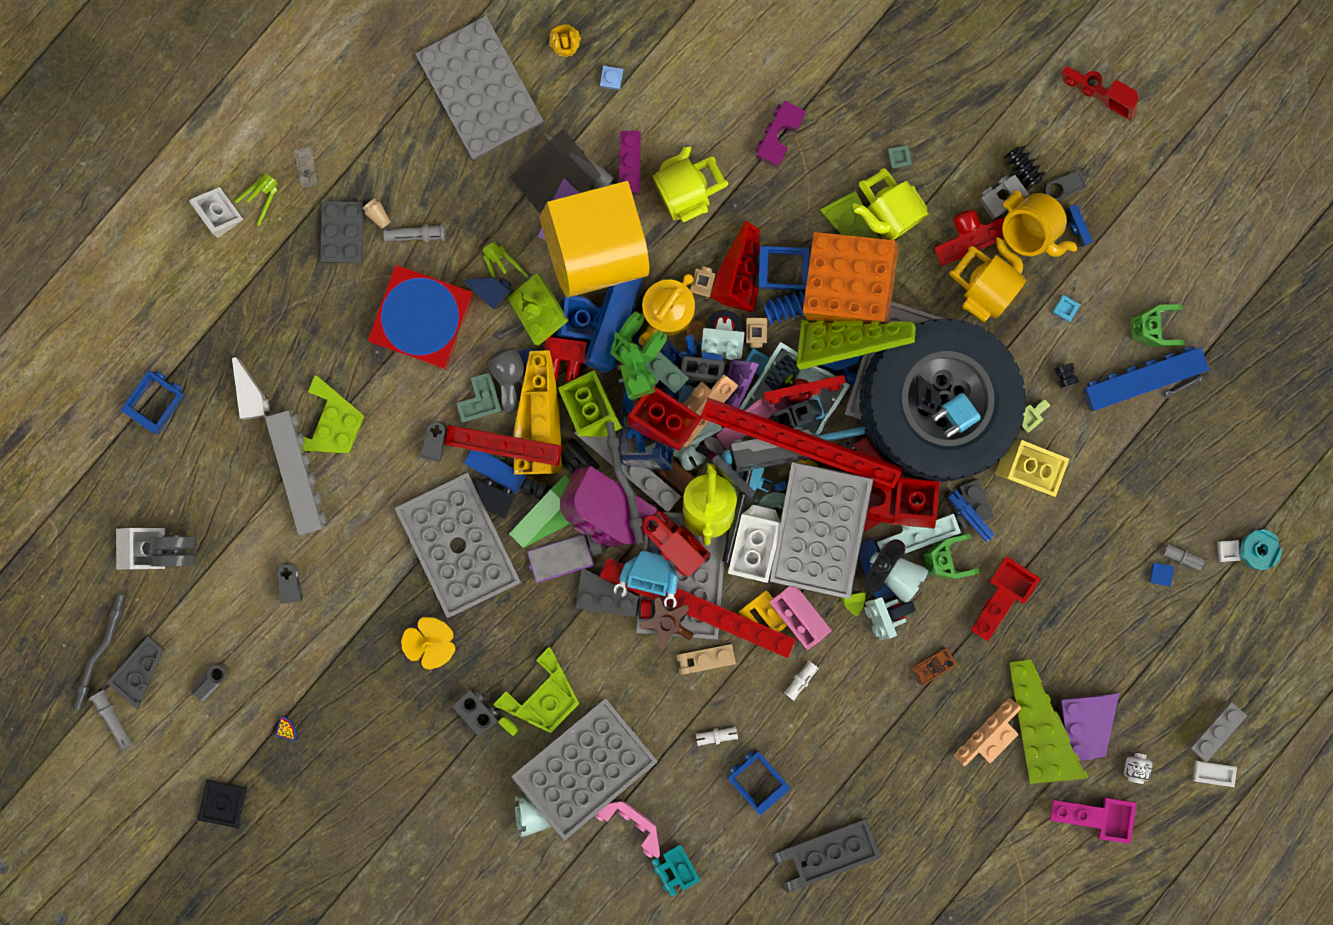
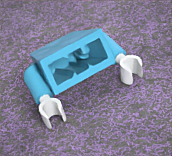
(651, 574)

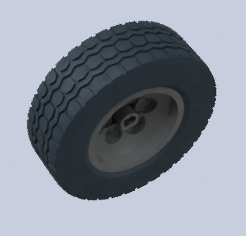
(963, 359)

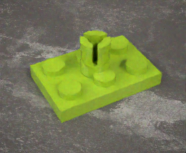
(537, 309)

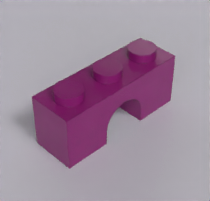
(770, 149)
(630, 159)

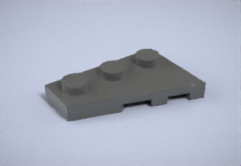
(599, 595)
(137, 672)

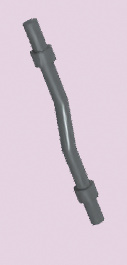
(613, 444)
(82, 688)

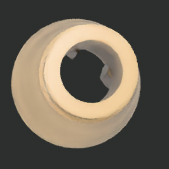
(376, 213)

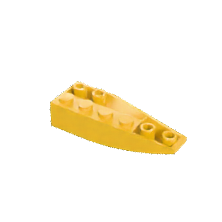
(538, 411)

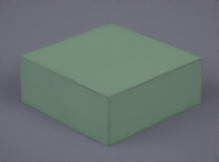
(899, 157)

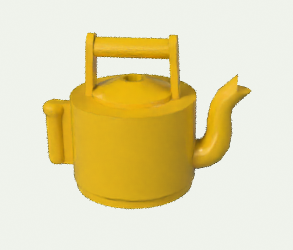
(1035, 225)
(992, 283)
(657, 307)

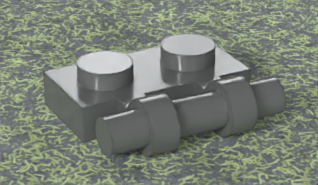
(975, 495)

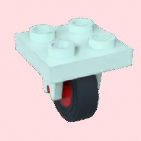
(723, 335)
(883, 617)

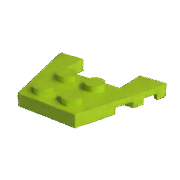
(337, 424)
(549, 703)

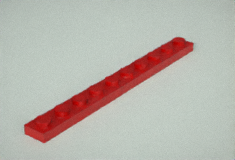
(800, 442)
(713, 615)

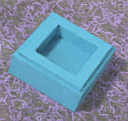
(1066, 308)

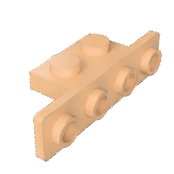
(697, 400)
(991, 736)

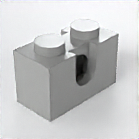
(993, 203)

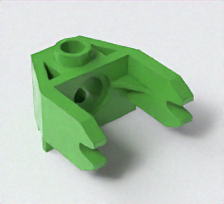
(628, 332)
(1153, 336)
(635, 373)
(939, 560)

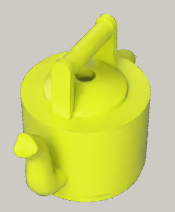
(685, 187)
(893, 208)
(709, 505)

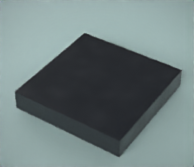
(222, 803)

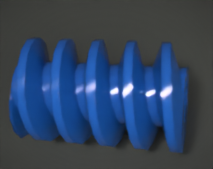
(784, 308)

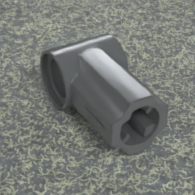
(209, 682)

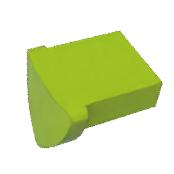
(855, 603)

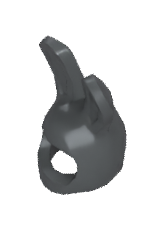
(507, 369)

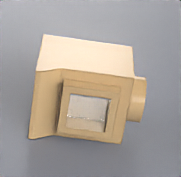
(703, 282)
(756, 332)

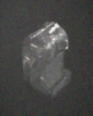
(307, 167)

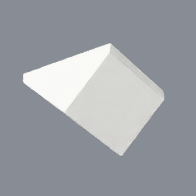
(216, 211)

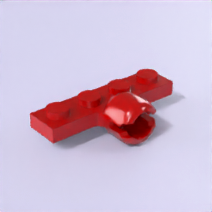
(970, 233)
(802, 390)

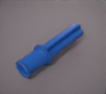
(970, 515)

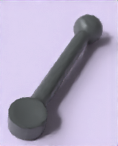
(500, 335)
(1168, 394)

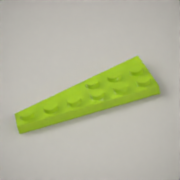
(841, 340)
(1043, 734)

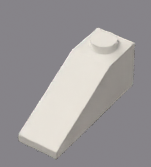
(249, 396)

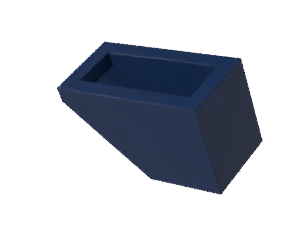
(491, 289)

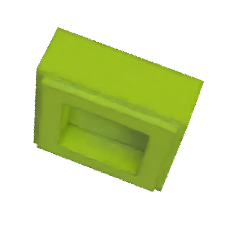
(508, 725)

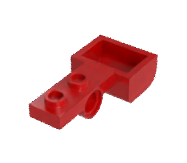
(1118, 98)
(1012, 584)

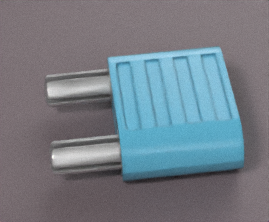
(960, 414)

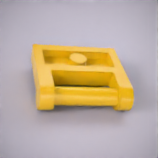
(766, 611)

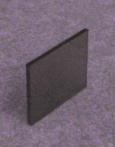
(548, 167)

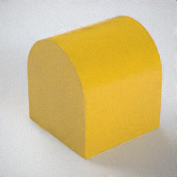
(595, 239)

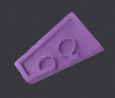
(741, 373)

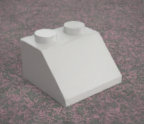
(134, 548)

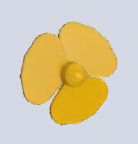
(434, 642)

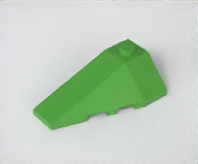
(543, 518)

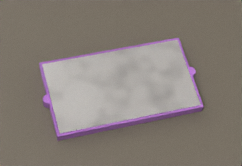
(560, 558)

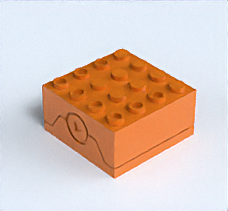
(850, 279)

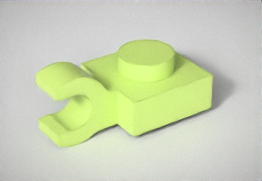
(1032, 415)

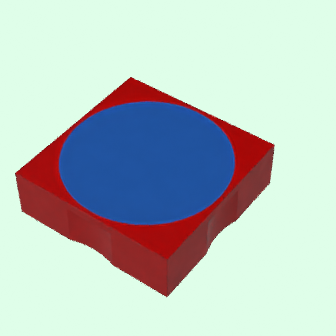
(420, 317)

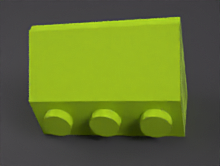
(589, 405)

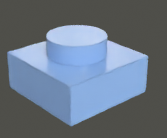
(611, 78)

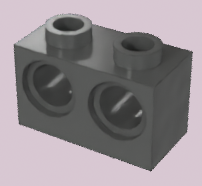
(471, 716)

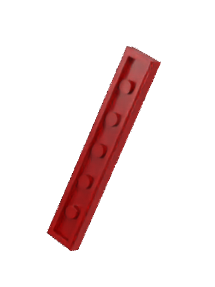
(503, 445)

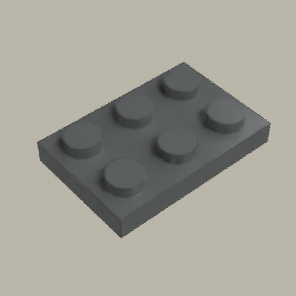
(342, 232)

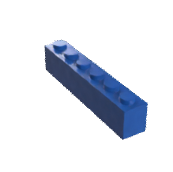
(614, 313)
(1146, 379)

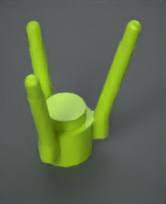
(264, 184)
(493, 254)

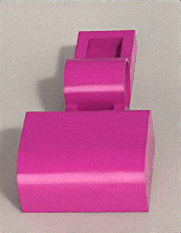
(1113, 819)

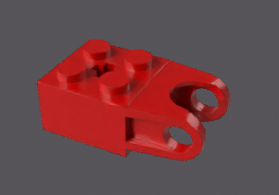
(900, 506)
(676, 543)

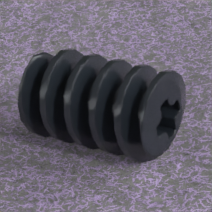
(1024, 166)

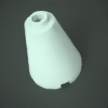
(904, 578)
(528, 817)

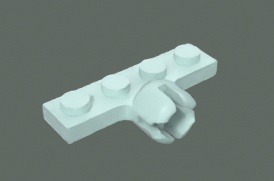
(685, 453)
(919, 537)

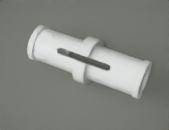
(801, 680)
(716, 736)

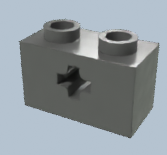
(702, 370)

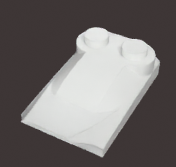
(755, 544)

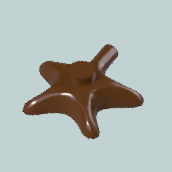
(667, 623)

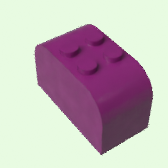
(600, 508)

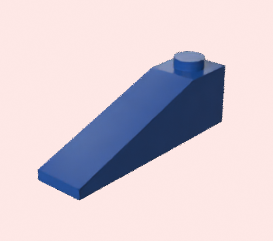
(582, 319)

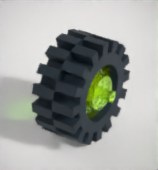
(782, 373)

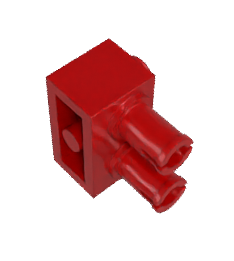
(569, 350)

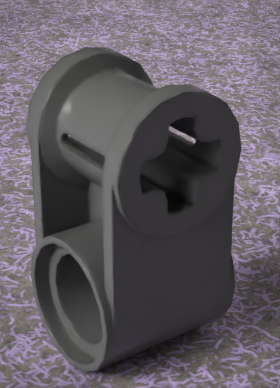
(433, 446)
(289, 589)

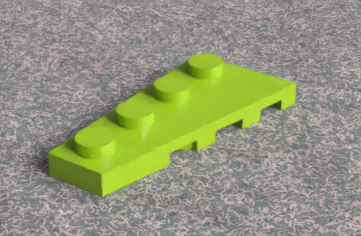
(845, 220)

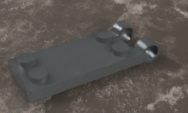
(829, 854)

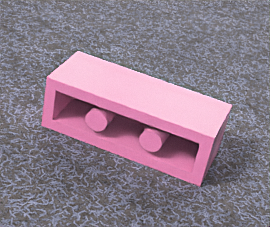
(800, 616)

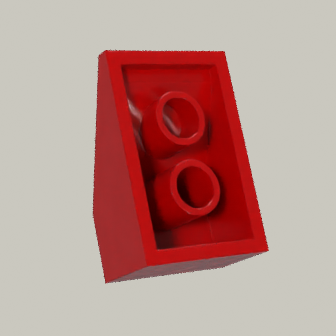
(663, 419)

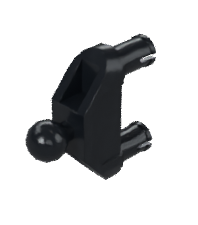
(884, 565)

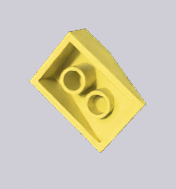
(1033, 467)

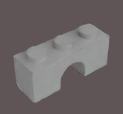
(1223, 725)

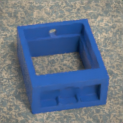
(763, 267)
(129, 410)
(773, 797)

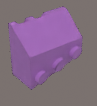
(1089, 723)

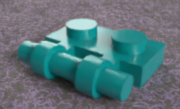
(681, 867)

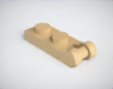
(706, 659)

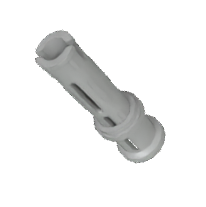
(421, 233)
(106, 711)

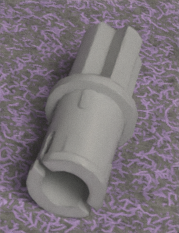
(1183, 557)

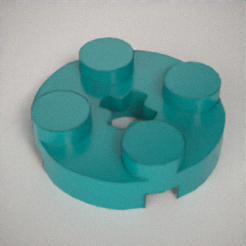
(1270, 545)

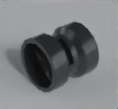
(1066, 375)
(534, 487)

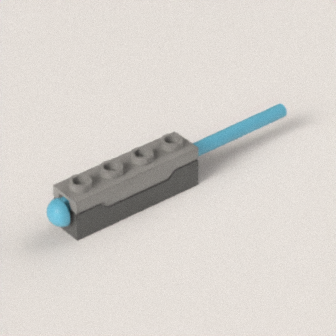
(759, 454)

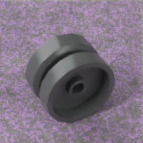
(172, 551)

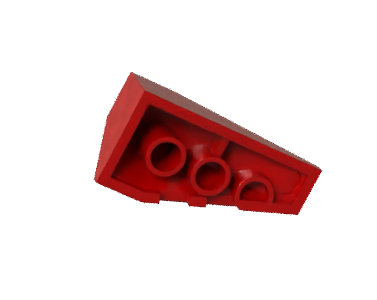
(736, 278)

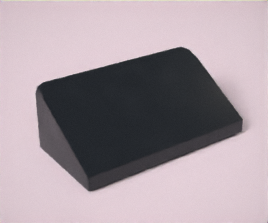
(576, 457)

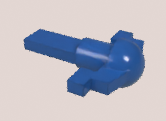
(690, 350)
(638, 438)

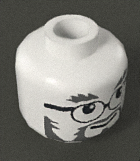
(1138, 768)

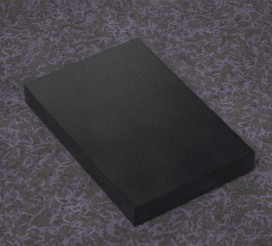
(725, 470)

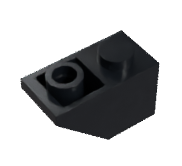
(495, 500)

